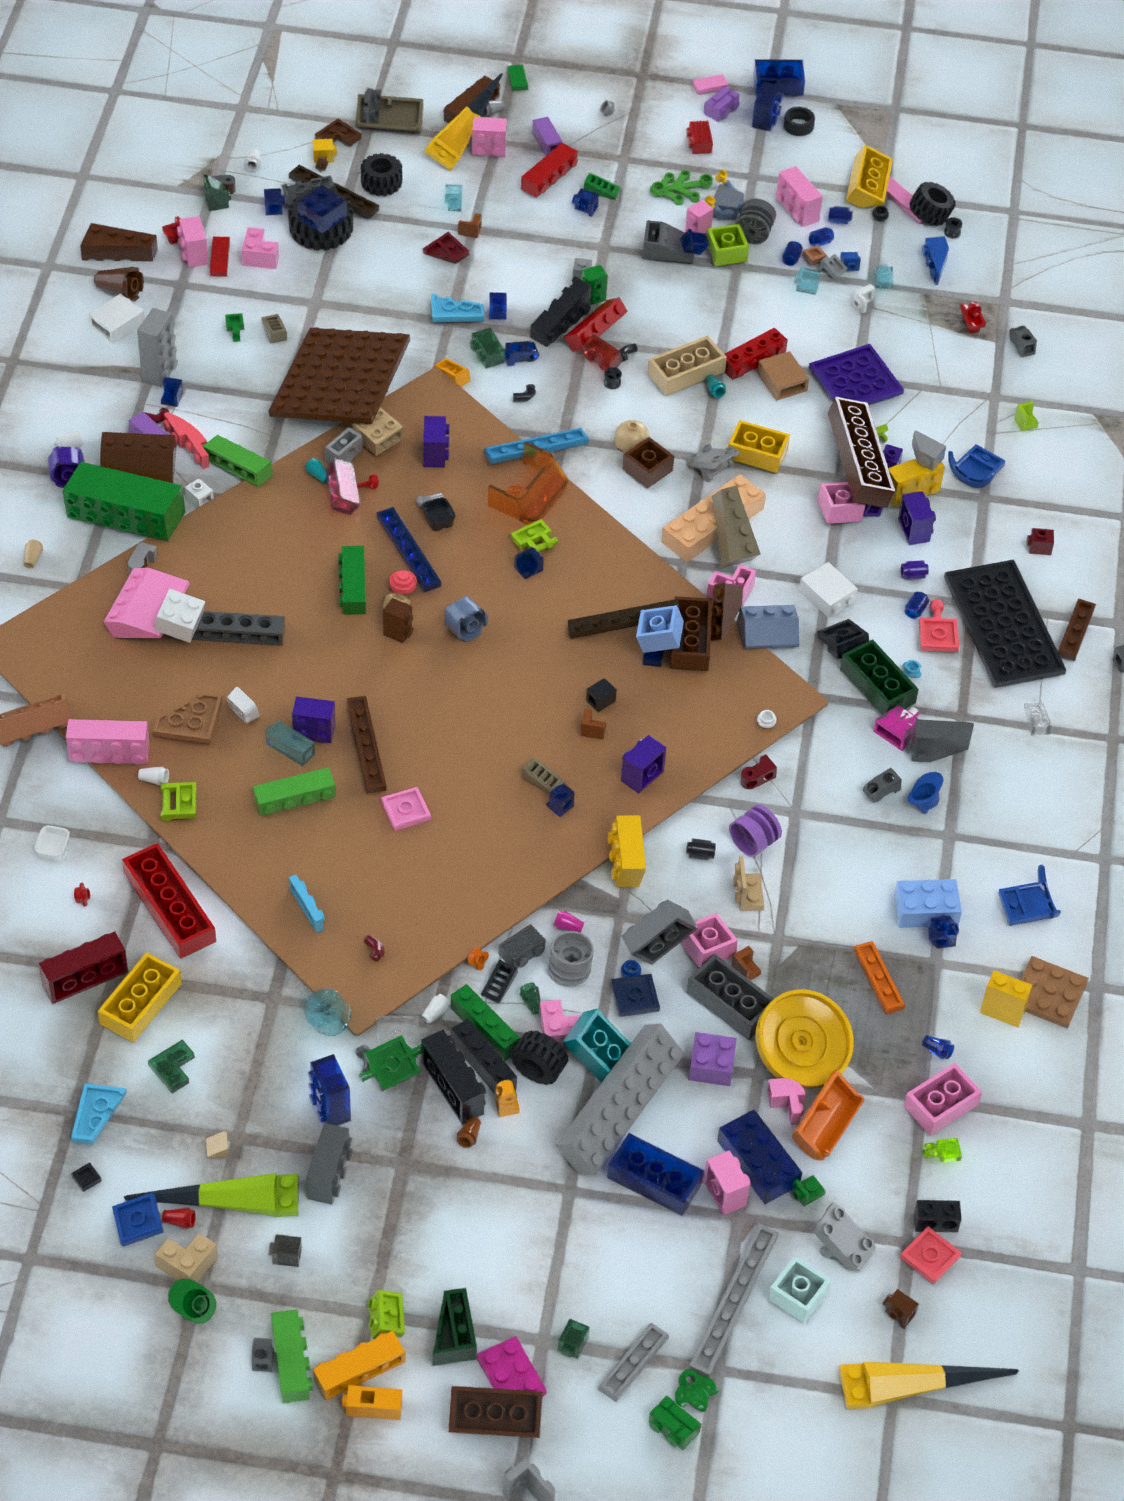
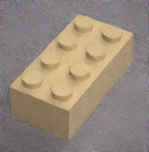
(686, 365)

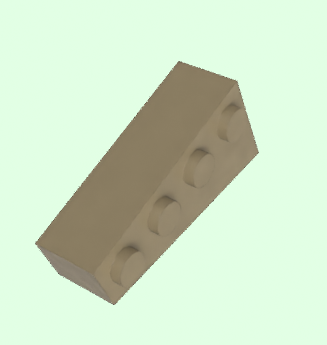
(733, 528)

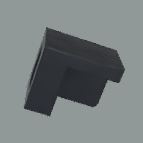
(601, 695)

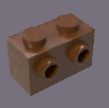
(397, 620)

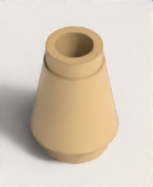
(32, 553)

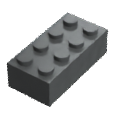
(729, 995)

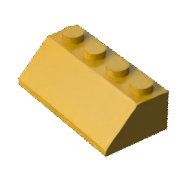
(869, 178)

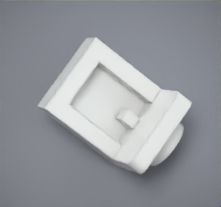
(862, 297)

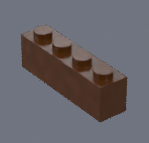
(462, 101)

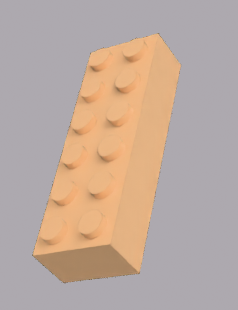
(696, 527)

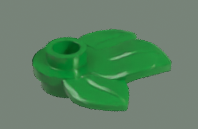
(696, 1393)

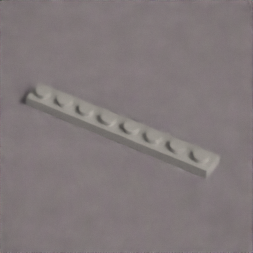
(733, 1301)

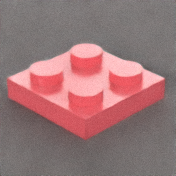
(930, 1255)

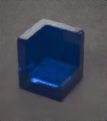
(172, 391)
(529, 562)

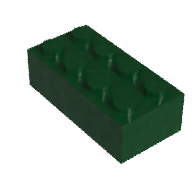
(878, 677)

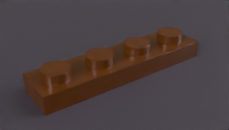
(1076, 629)

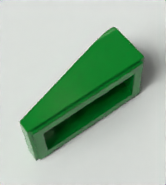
(597, 184)

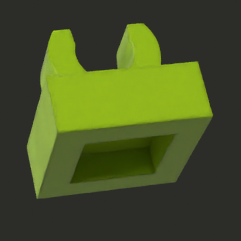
(880, 431)

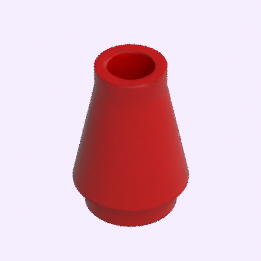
(182, 1218)

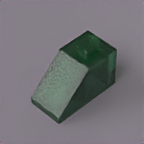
(216, 194)

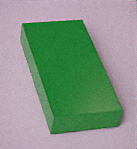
(517, 77)

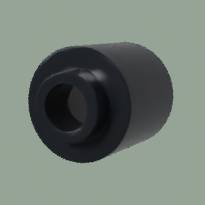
(701, 849)

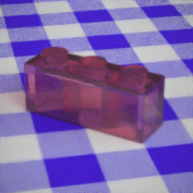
(342, 486)

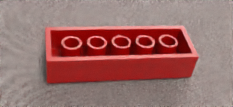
(169, 900)

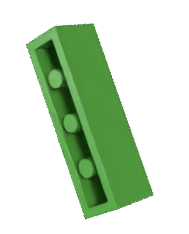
(238, 460)
(294, 791)
(290, 1356)

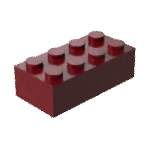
(83, 967)

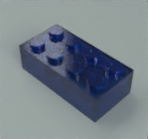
(760, 1156)
(655, 1174)

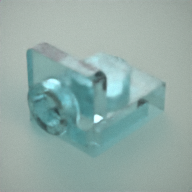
(883, 276)

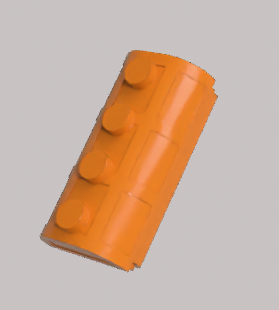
(827, 1117)

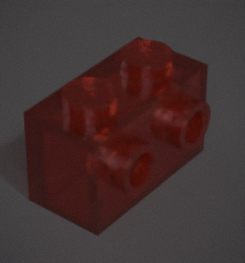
(602, 353)

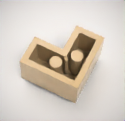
(188, 1262)

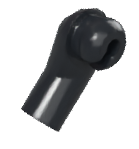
(526, 395)

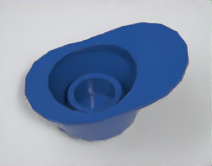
(926, 791)

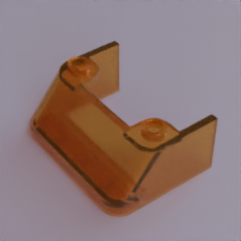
(539, 496)

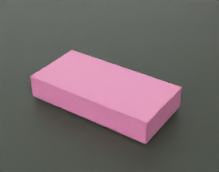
(710, 84)

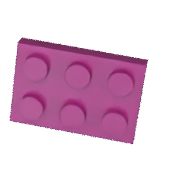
(509, 1367)

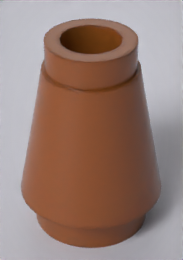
(469, 1132)

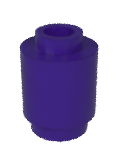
(914, 570)

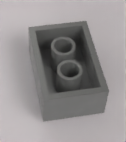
(659, 932)
(329, 1164)

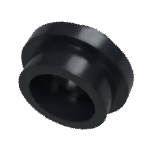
(880, 213)

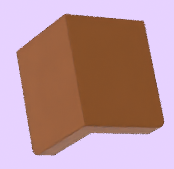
(472, 228)
(592, 728)
(743, 963)

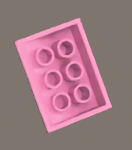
(139, 603)

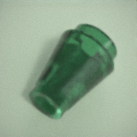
(531, 997)

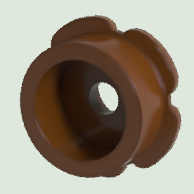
(321, 163)

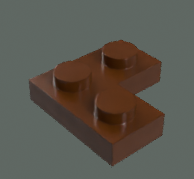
(341, 131)

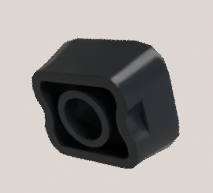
(439, 513)

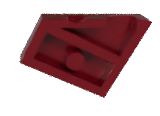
(447, 249)

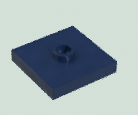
(635, 995)

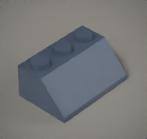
(768, 626)

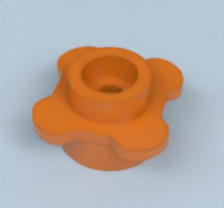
(477, 954)

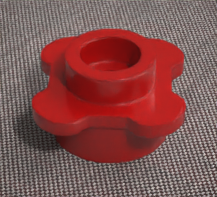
(82, 894)

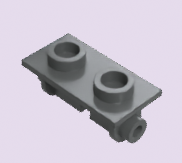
(371, 112)

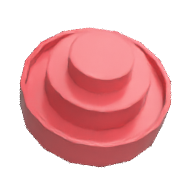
(403, 582)

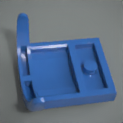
(976, 467)
(1028, 901)

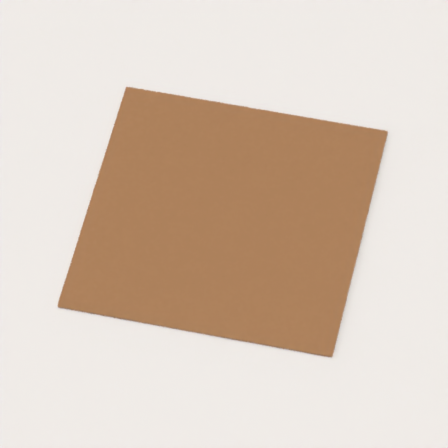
(441, 708)

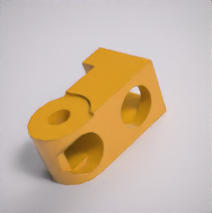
(506, 1098)

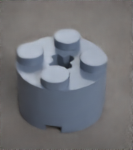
(465, 618)

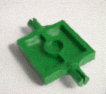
(391, 1063)

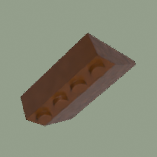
(140, 454)

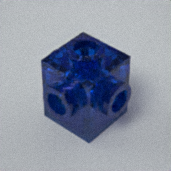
(943, 931)

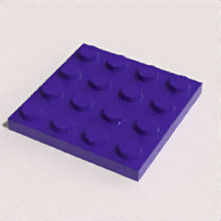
(856, 376)

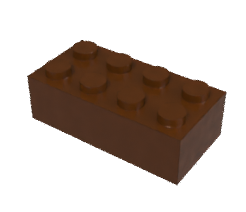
(696, 635)
(495, 1411)

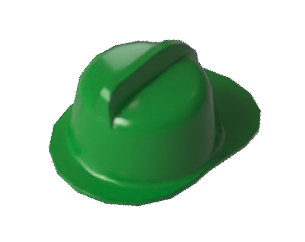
(192, 1301)

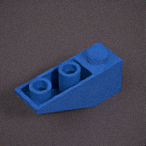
(936, 255)

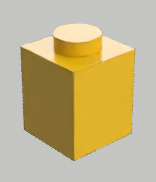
(324, 148)

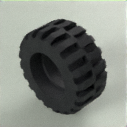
(310, 236)

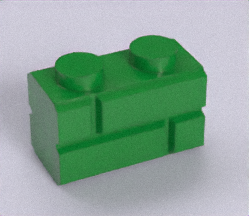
(674, 1423)

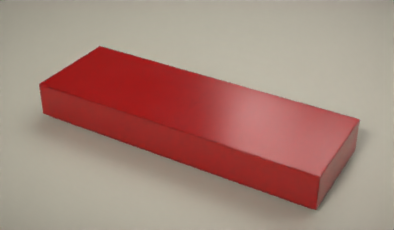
(219, 256)

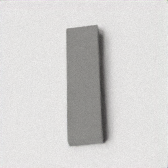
(633, 1362)

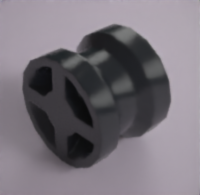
(953, 227)
(612, 378)

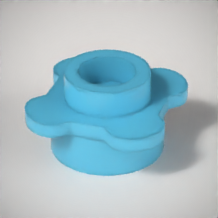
(912, 668)

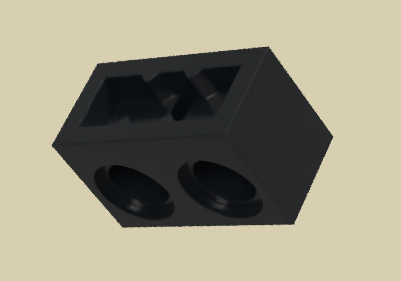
(938, 1215)

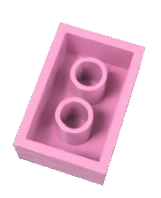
(799, 196)
(942, 1099)

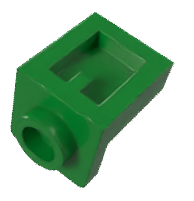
(807, 1190)

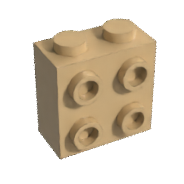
(380, 434)

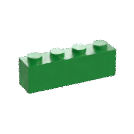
(353, 580)
(489, 1024)

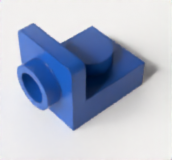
(851, 260)

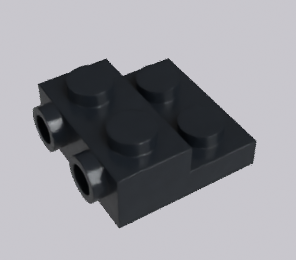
(843, 637)

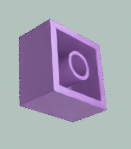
(712, 1059)

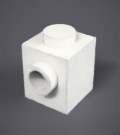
(198, 493)

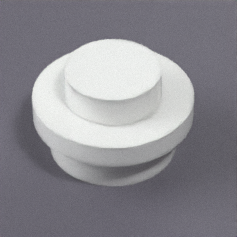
(766, 719)

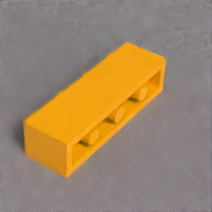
(359, 1365)

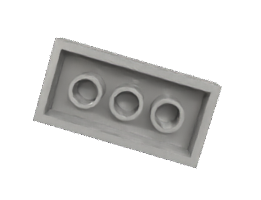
(157, 347)

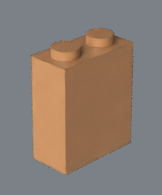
(783, 375)

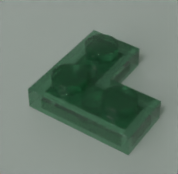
(168, 1063)

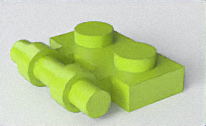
(533, 533)

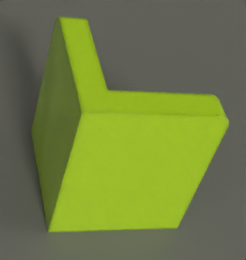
(1024, 416)

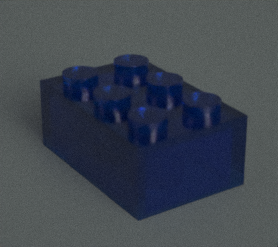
(781, 72)
(329, 1091)

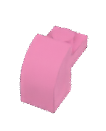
(788, 1094)

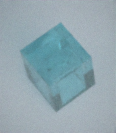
(807, 280)

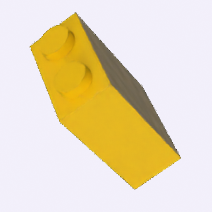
(1006, 998)

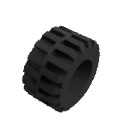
(381, 174)
(932, 203)
(539, 1057)

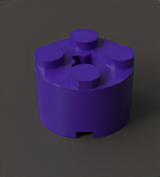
(63, 463)

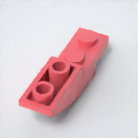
(188, 437)

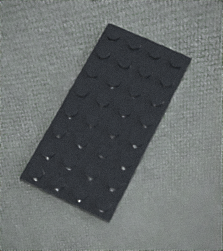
(1004, 623)

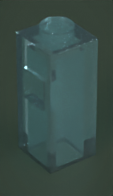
(290, 743)

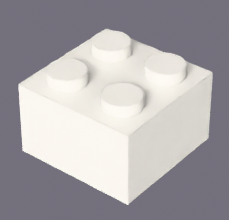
(179, 615)

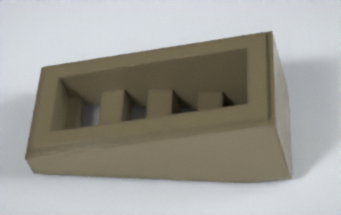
(274, 328)
(534, 768)

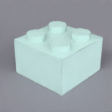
(799, 1289)

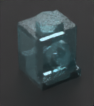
(453, 197)

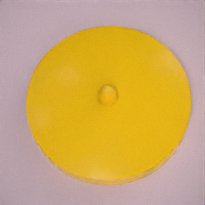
(804, 1037)

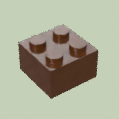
(648, 462)

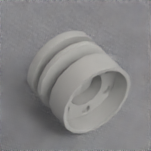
(571, 958)

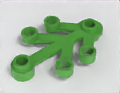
(662, 189)

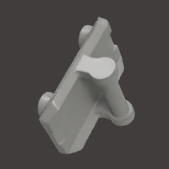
(713, 460)
(843, 1238)

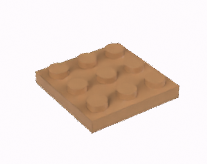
(1053, 992)

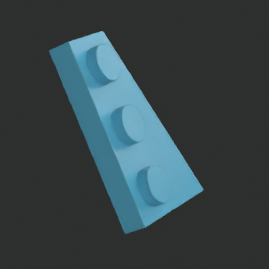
(454, 311)
(95, 1110)

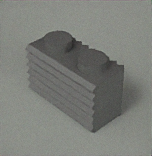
(522, 947)

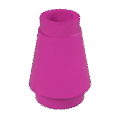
(568, 922)

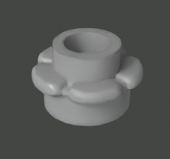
(607, 108)

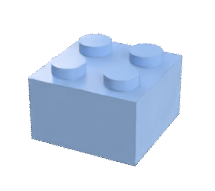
(660, 629)

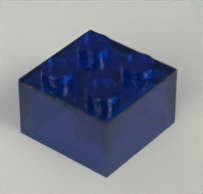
(767, 107)
(322, 208)

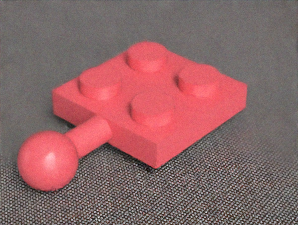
(937, 632)

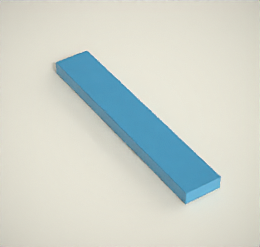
(549, 442)

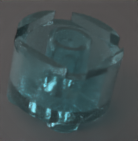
(327, 1012)

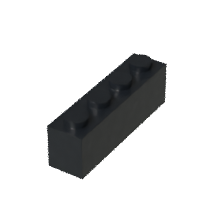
(481, 1055)

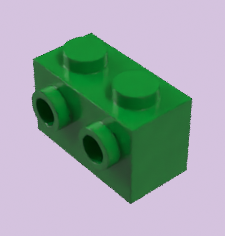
(598, 280)

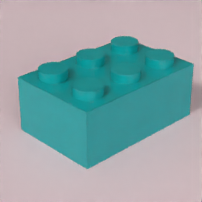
(596, 1043)

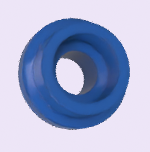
(630, 965)

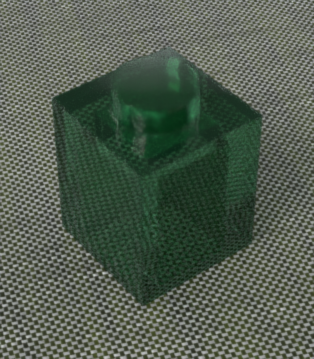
(573, 1338)

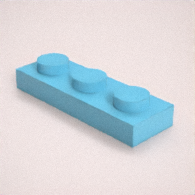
(306, 903)

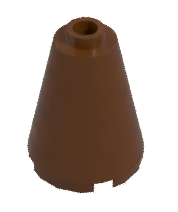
(122, 281)

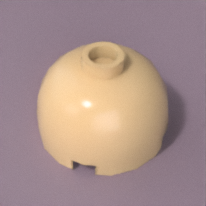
(630, 434)

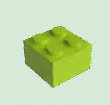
(727, 245)

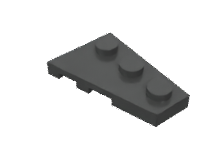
(295, 190)

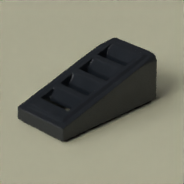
(507, 968)

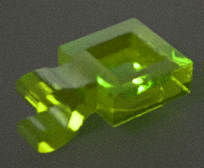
(945, 1149)

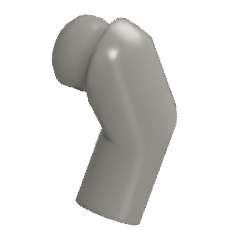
(421, 499)

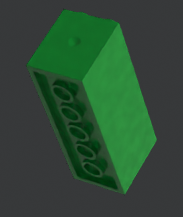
(124, 501)

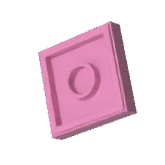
(405, 808)

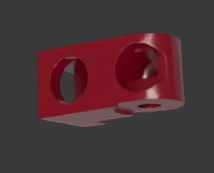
(758, 774)

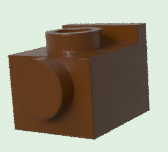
(900, 1307)

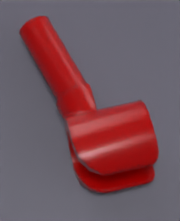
(372, 483)

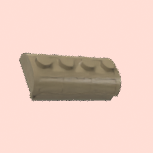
(394, 113)

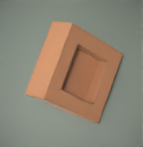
(814, 254)

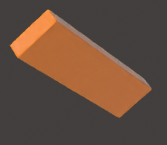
(879, 977)

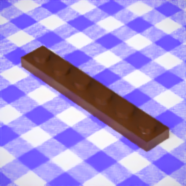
(366, 744)

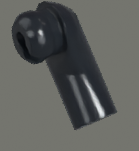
(627, 350)

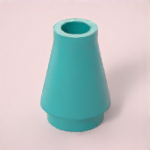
(716, 387)
(316, 469)

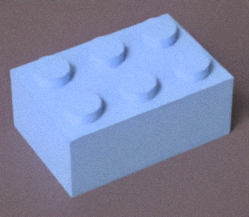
(925, 899)

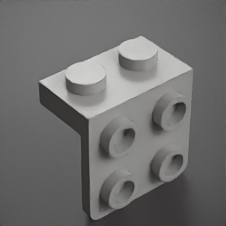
(527, 1476)

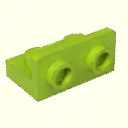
(386, 1313)

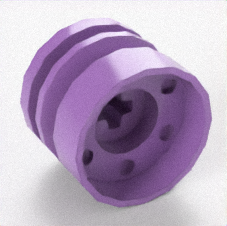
(755, 830)

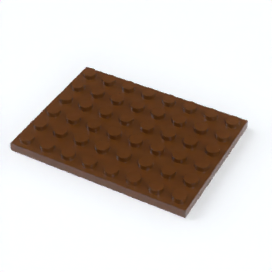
(340, 375)

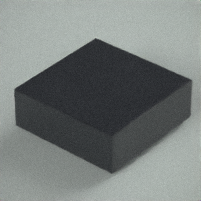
(86, 1177)

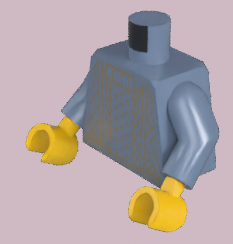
(727, 200)

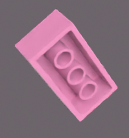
(108, 741)

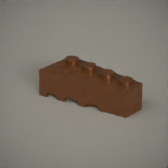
(117, 243)

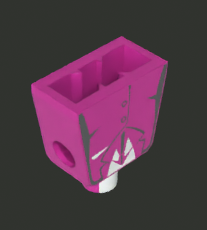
(897, 726)

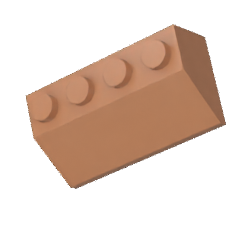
(33, 719)

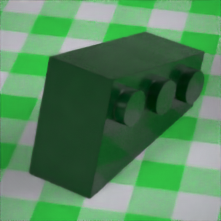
(455, 1330)

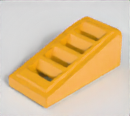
(455, 371)

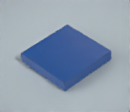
(138, 1219)

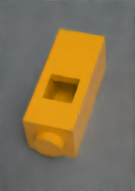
(373, 1402)

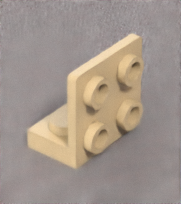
(749, 888)

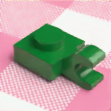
(234, 323)

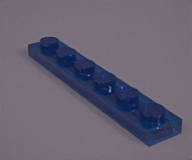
(409, 549)

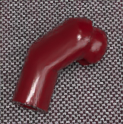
(158, 417)
(377, 947)

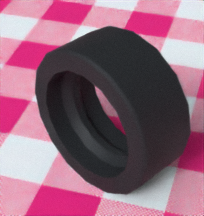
(799, 113)

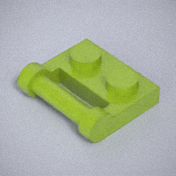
(184, 801)

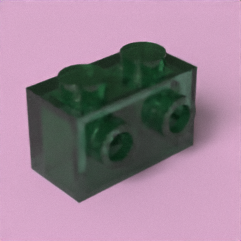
(487, 348)

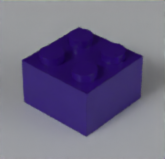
(435, 441)
(916, 518)
(314, 719)
(643, 763)

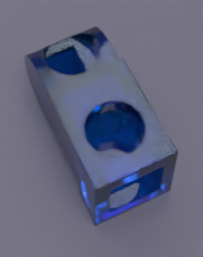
(520, 352)

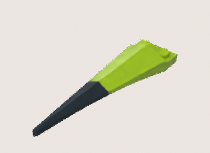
(259, 1194)

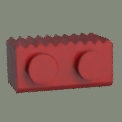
(699, 137)

